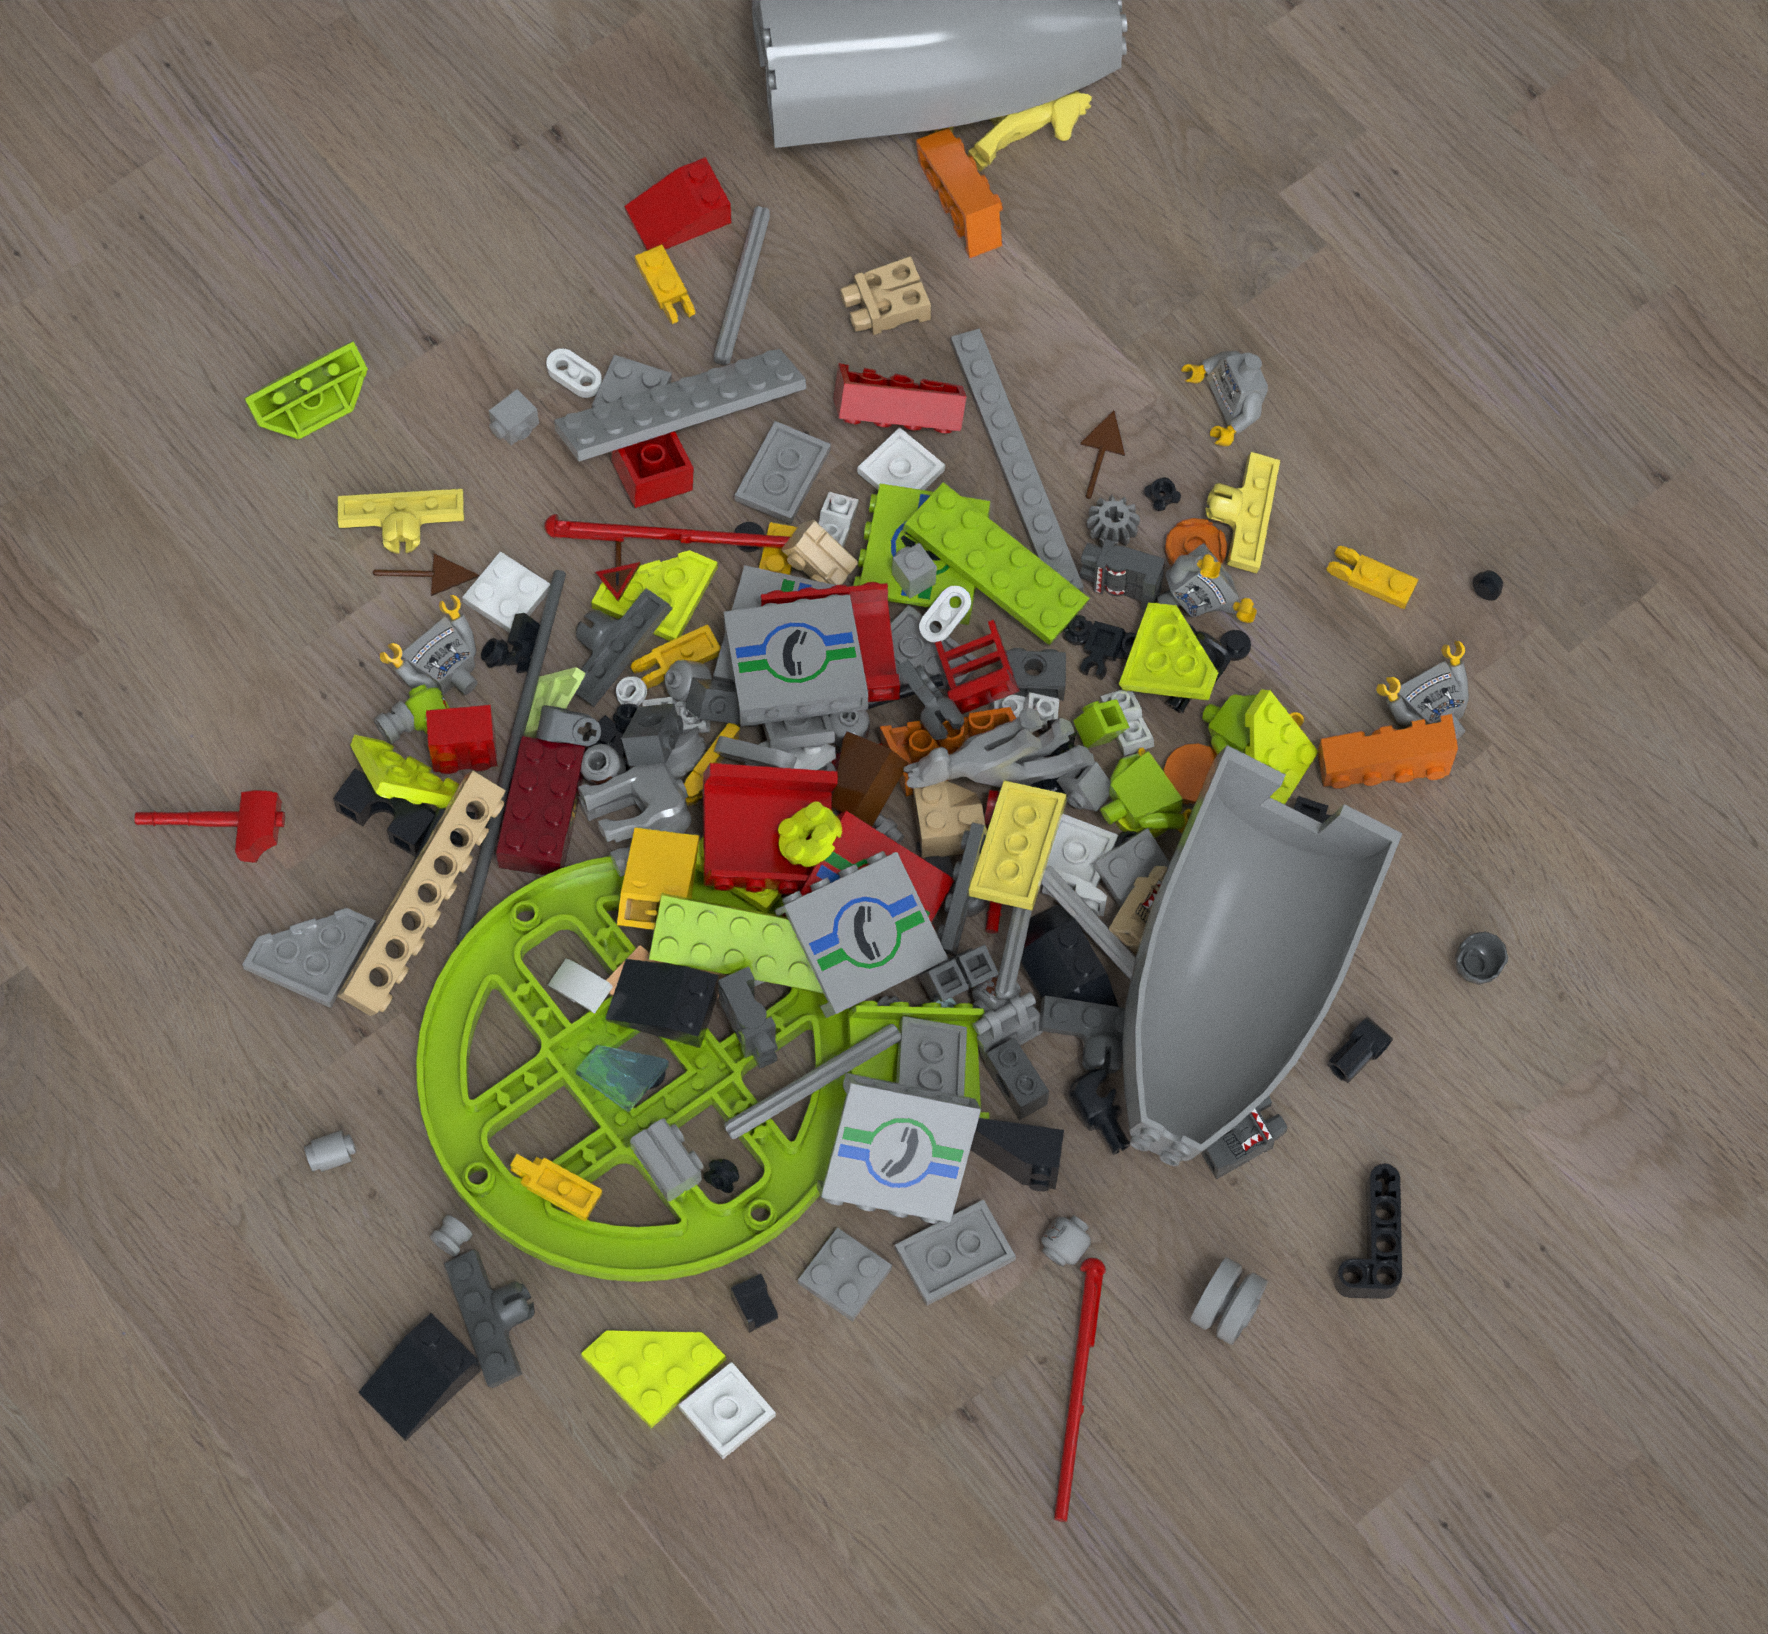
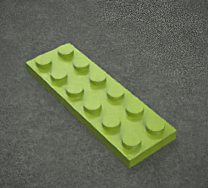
(996, 563)
(729, 940)

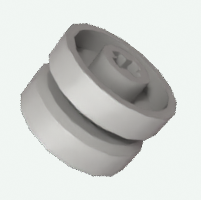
(1231, 1302)

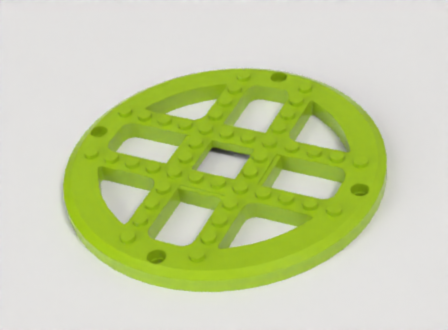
(462, 1128)

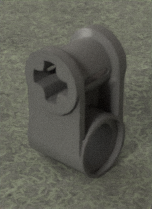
(562, 726)

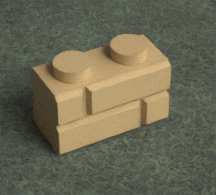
(818, 554)

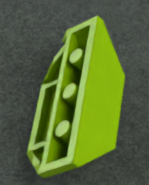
(310, 394)

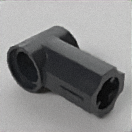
(1365, 1043)

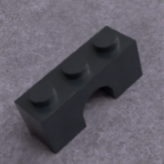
(360, 801)

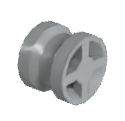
(451, 1235)

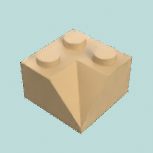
(942, 817)

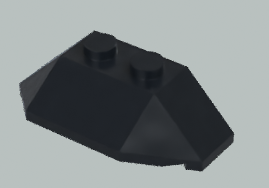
(1063, 961)

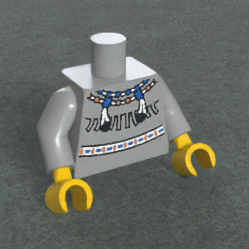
(1237, 388)
(1204, 586)
(440, 656)
(1432, 693)

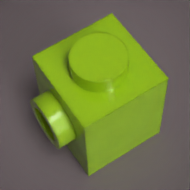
(1100, 723)

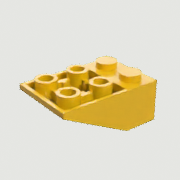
(656, 865)

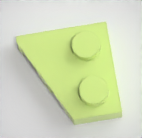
(555, 691)

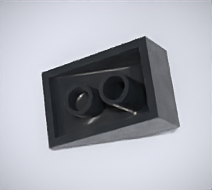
(664, 1000)
(1021, 1151)
(419, 1377)

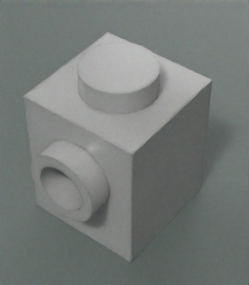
(513, 418)
(913, 570)
(1086, 787)

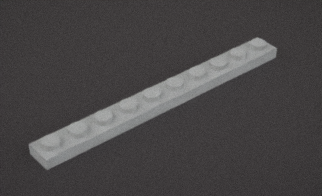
(1013, 455)

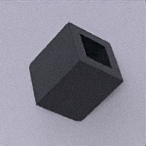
(754, 1303)

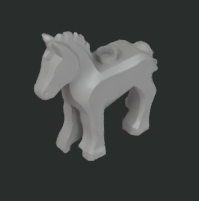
(1004, 755)
(655, 791)

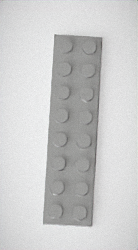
(679, 404)

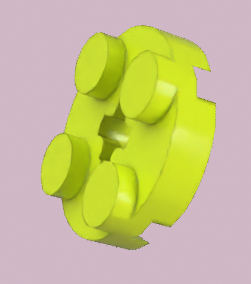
(812, 820)

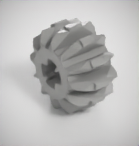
(1105, 512)

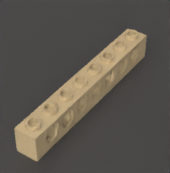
(357, 988)

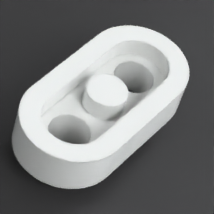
(576, 374)
(945, 614)

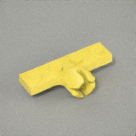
(1246, 510)
(401, 513)

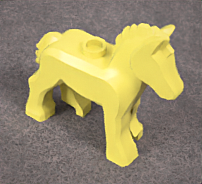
(1061, 112)

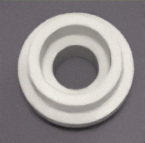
(625, 688)

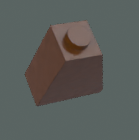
(865, 777)

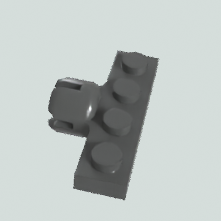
(616, 642)
(937, 707)
(958, 901)
(1094, 1023)
(489, 1315)

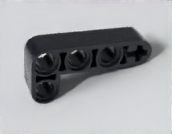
(1377, 1231)

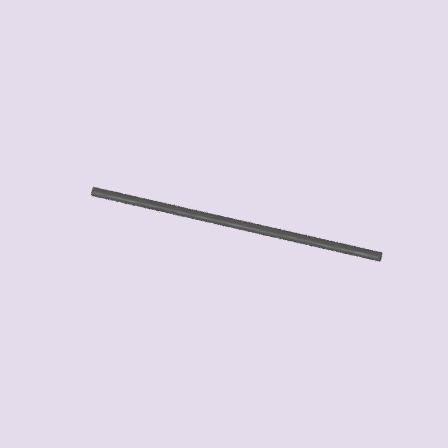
(512, 752)

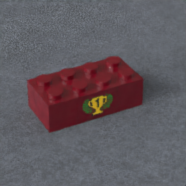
(541, 807)

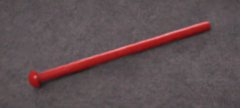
(617, 532)
(1094, 1272)

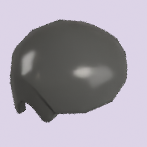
(1481, 957)

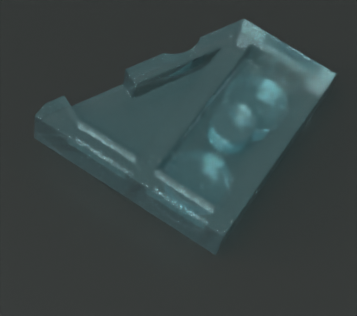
(621, 1073)

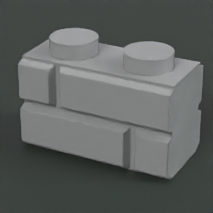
(666, 1159)

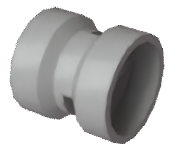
(394, 723)

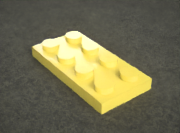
(1017, 845)

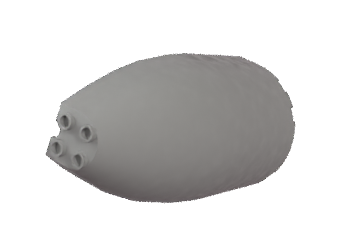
(925, 63)
(1241, 954)

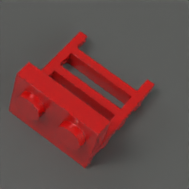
(984, 688)

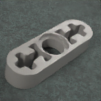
(753, 753)

